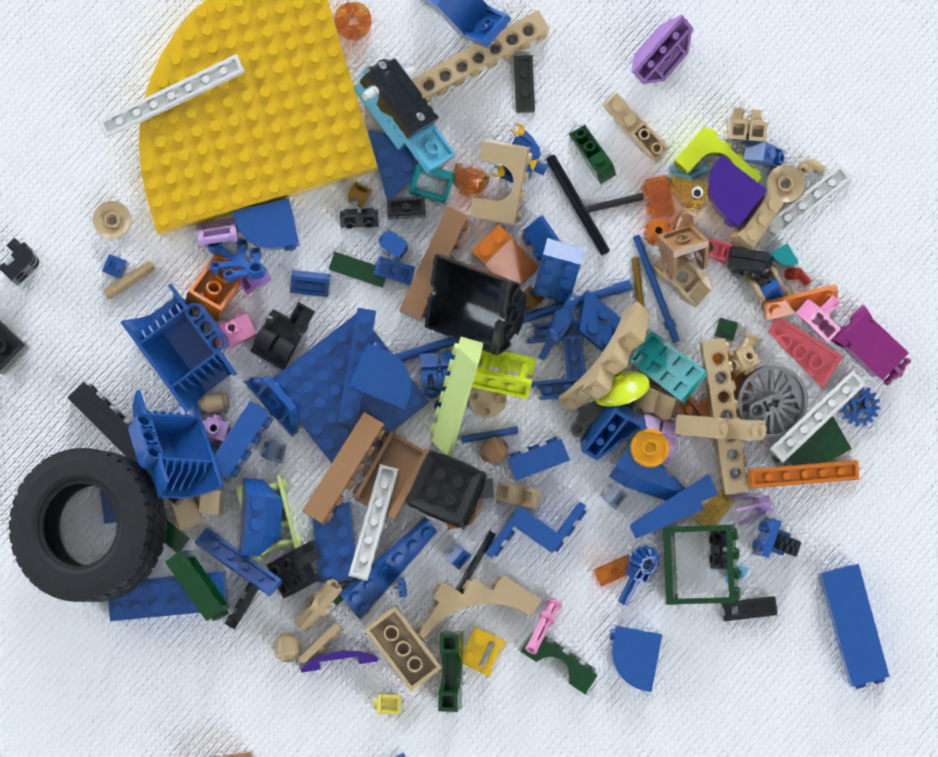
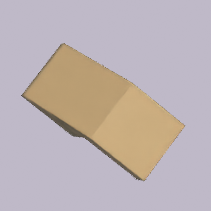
(518, 495)

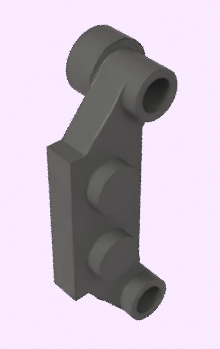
(588, 415)

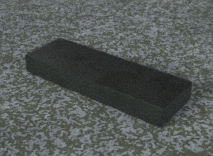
(524, 84)

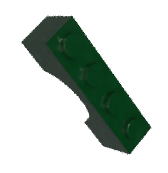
(452, 671)
(580, 676)

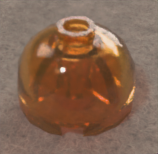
(469, 179)

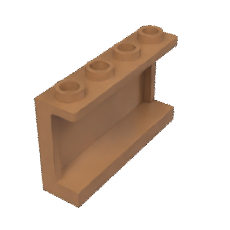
(397, 454)

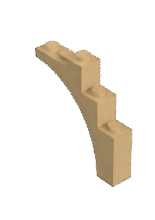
(614, 358)
(475, 593)

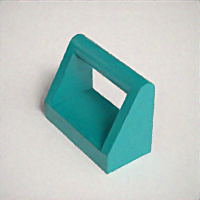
(436, 173)

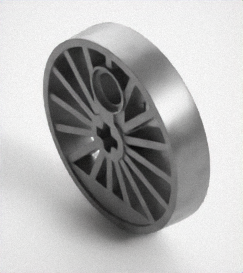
(796, 389)

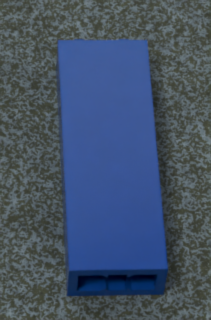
(854, 626)

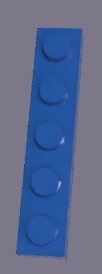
(242, 565)

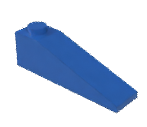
(650, 481)

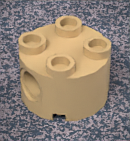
(487, 403)

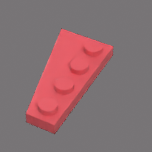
(807, 351)

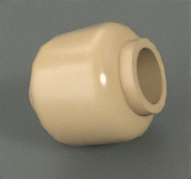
(286, 647)

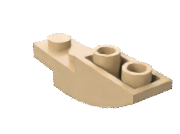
(634, 127)

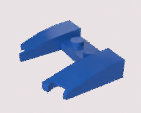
(573, 360)

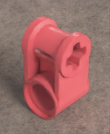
(720, 250)

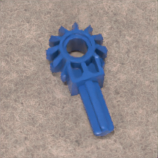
(639, 569)

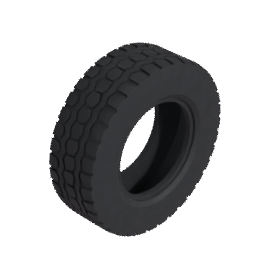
(38, 514)

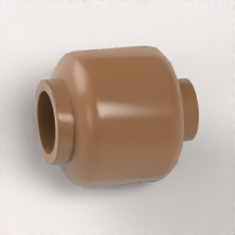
(494, 450)

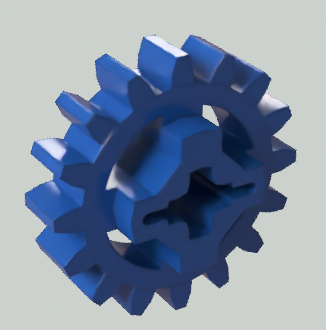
(867, 410)

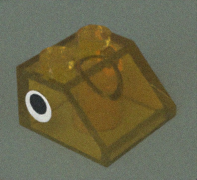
(689, 192)

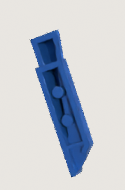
(676, 508)

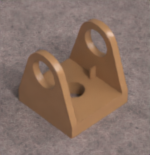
(681, 242)

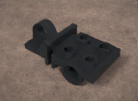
(280, 335)
(295, 569)

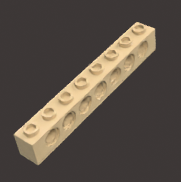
(532, 21)
(707, 350)

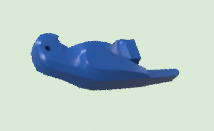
(559, 325)

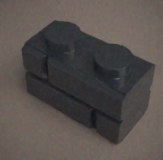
(406, 207)
(749, 263)

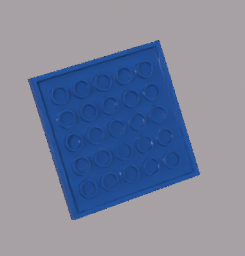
(317, 389)

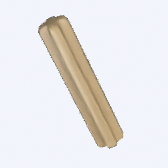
(129, 280)

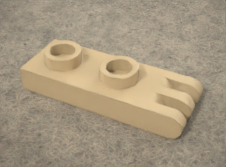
(319, 646)

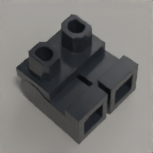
(24, 262)

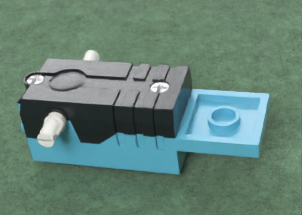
(403, 112)

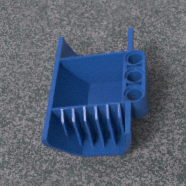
(182, 349)
(174, 450)

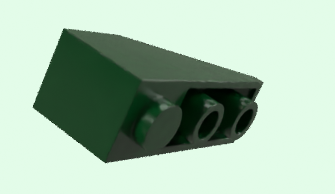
(593, 154)

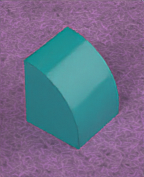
(784, 257)

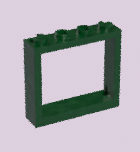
(733, 555)
(198, 585)

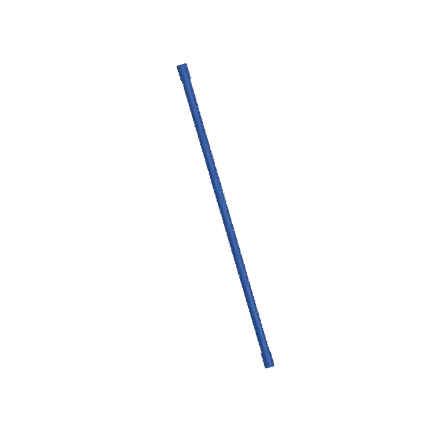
(615, 289)

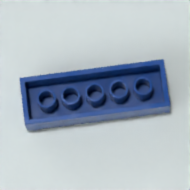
(159, 598)

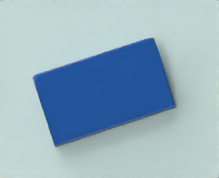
(310, 283)

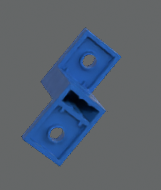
(472, 19)
(537, 530)

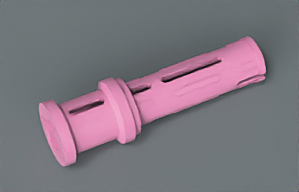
(547, 618)

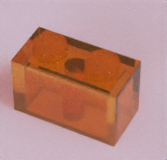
(658, 197)

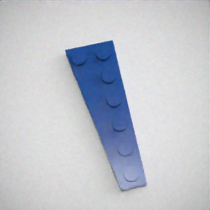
(363, 594)

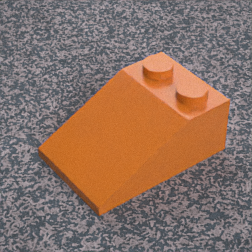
(503, 256)
(213, 290)

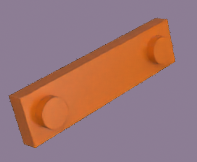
(790, 304)

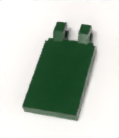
(822, 446)

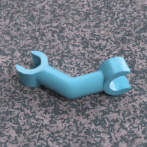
(693, 175)

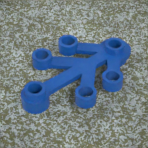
(253, 270)

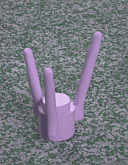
(761, 504)

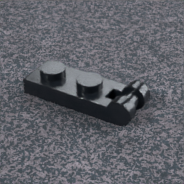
(751, 608)

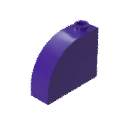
(732, 192)

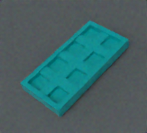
(667, 367)

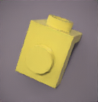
(388, 704)

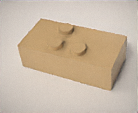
(402, 647)

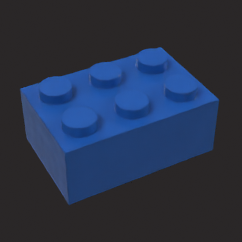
(558, 270)

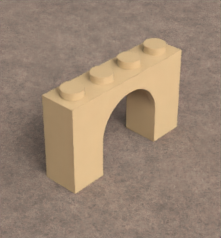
(516, 160)

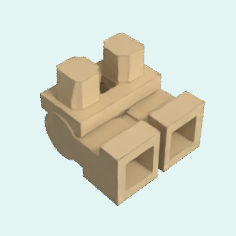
(751, 129)

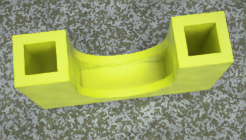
(708, 144)

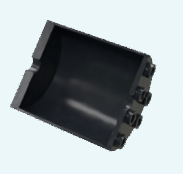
(474, 304)

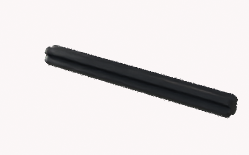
(578, 205)

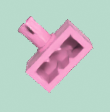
(819, 318)
(237, 330)

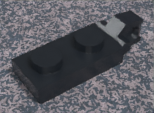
(242, 606)

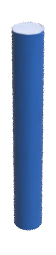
(488, 434)

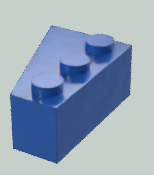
(611, 429)

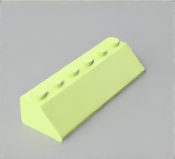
(456, 396)

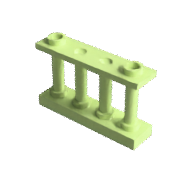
(296, 538)

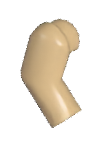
(811, 164)

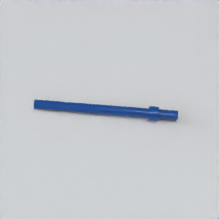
(669, 322)

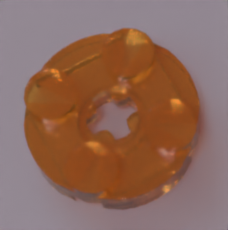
(342, 21)

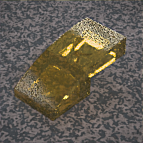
(714, 509)

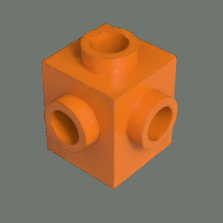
(651, 235)

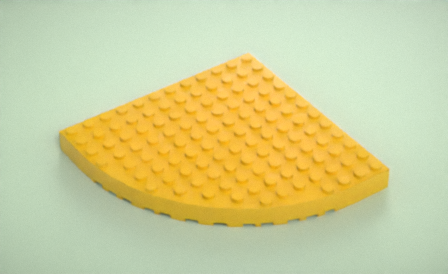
(263, 134)

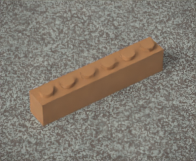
(443, 242)
(343, 469)

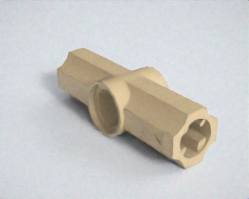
(318, 604)

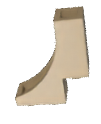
(720, 427)

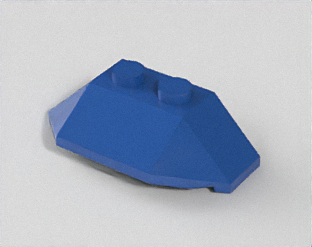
(259, 517)

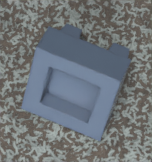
(274, 452)
(615, 496)

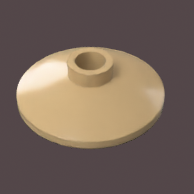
(793, 178)
(110, 210)

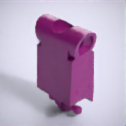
(872, 347)

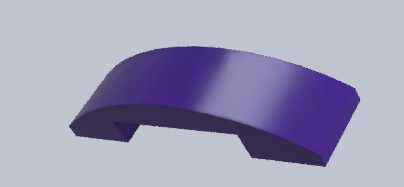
(363, 657)

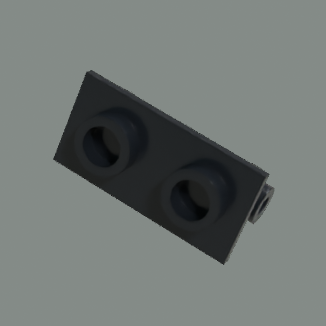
(367, 219)
(717, 556)

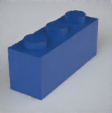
(538, 458)

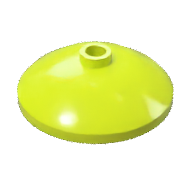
(625, 388)

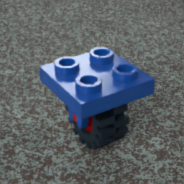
(774, 540)

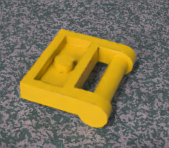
(476, 647)

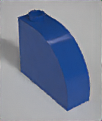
(269, 225)
(382, 376)
(635, 655)

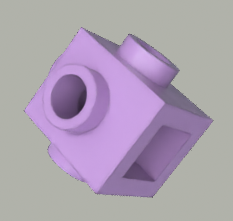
(222, 428)

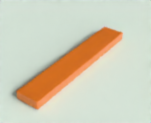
(803, 474)

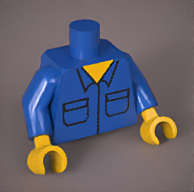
(526, 140)

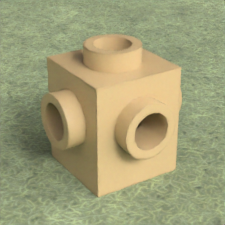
(744, 360)

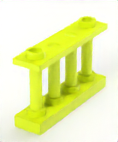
(501, 381)

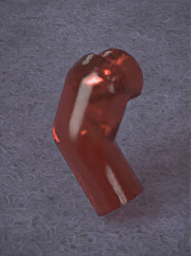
(797, 274)

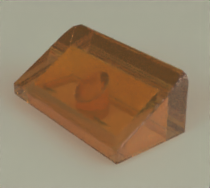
(612, 570)

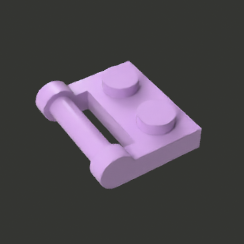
(217, 232)

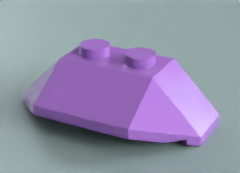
(662, 51)

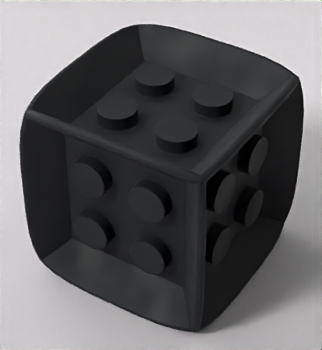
(447, 489)

